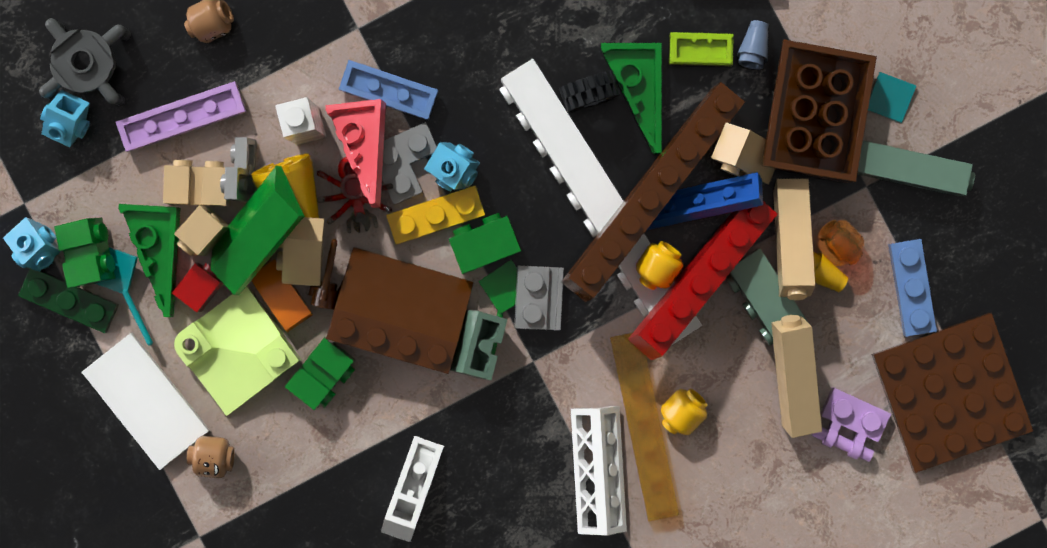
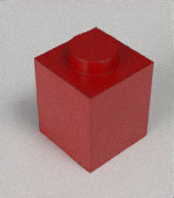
(198, 287)

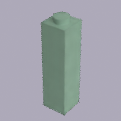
(915, 169)

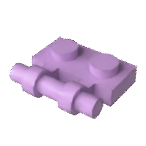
(856, 416)

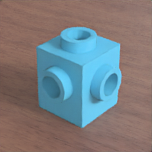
(65, 118)
(452, 166)
(32, 244)

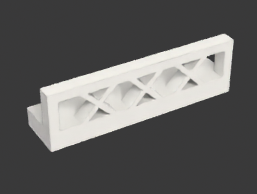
(604, 470)

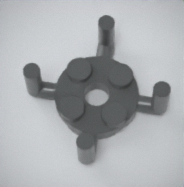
(101, 64)

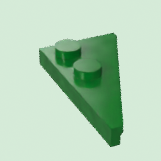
(639, 76)
(157, 248)

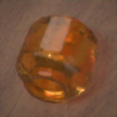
(841, 242)

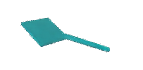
(891, 97)
(124, 271)

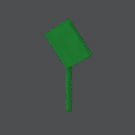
(501, 289)

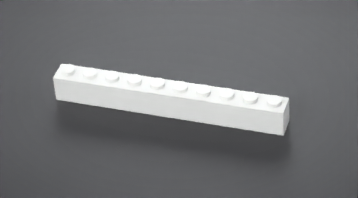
(578, 168)

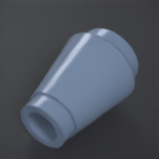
(754, 48)

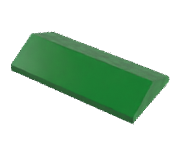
(256, 232)

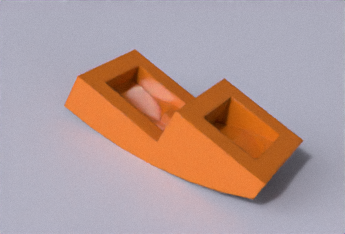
(281, 298)

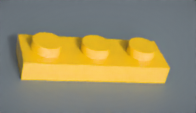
(435, 215)

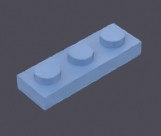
(392, 89)
(912, 287)

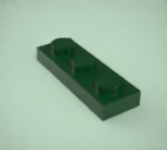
(70, 302)

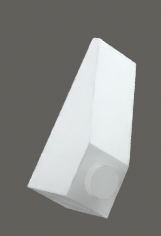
(412, 489)

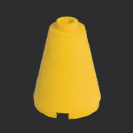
(301, 179)

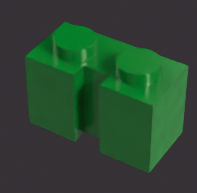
(484, 244)
(85, 252)
(321, 373)

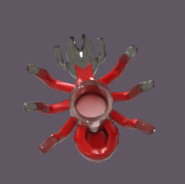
(351, 189)

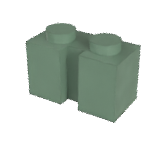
(475, 344)

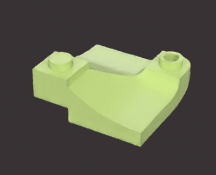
(236, 350)

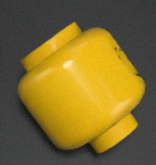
(659, 265)
(684, 412)

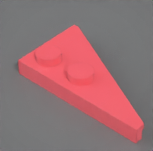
(362, 131)

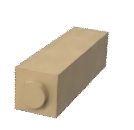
(794, 238)
(796, 376)

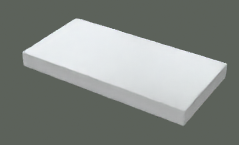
(145, 401)

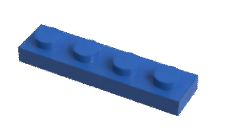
(711, 200)

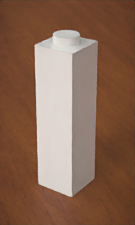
(300, 121)

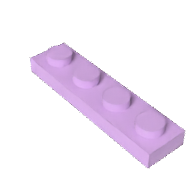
(181, 116)

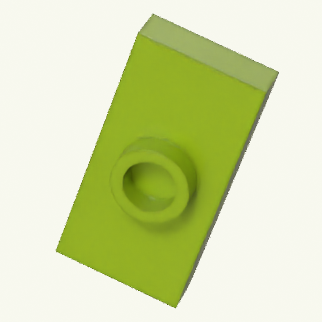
(701, 49)

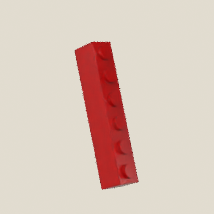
(700, 280)

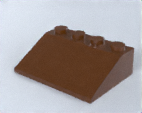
(819, 111)
(400, 310)

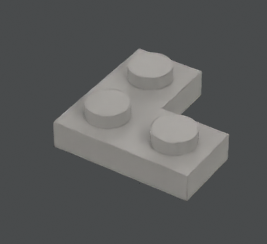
(398, 156)
(237, 180)

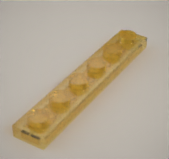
(644, 429)

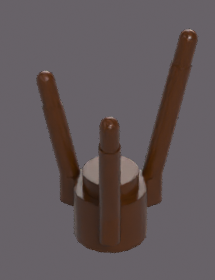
(326, 294)

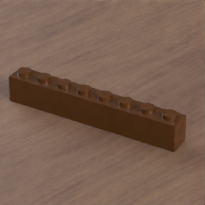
(652, 192)

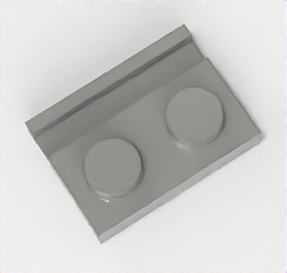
(538, 298)

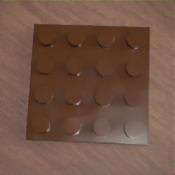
(952, 392)

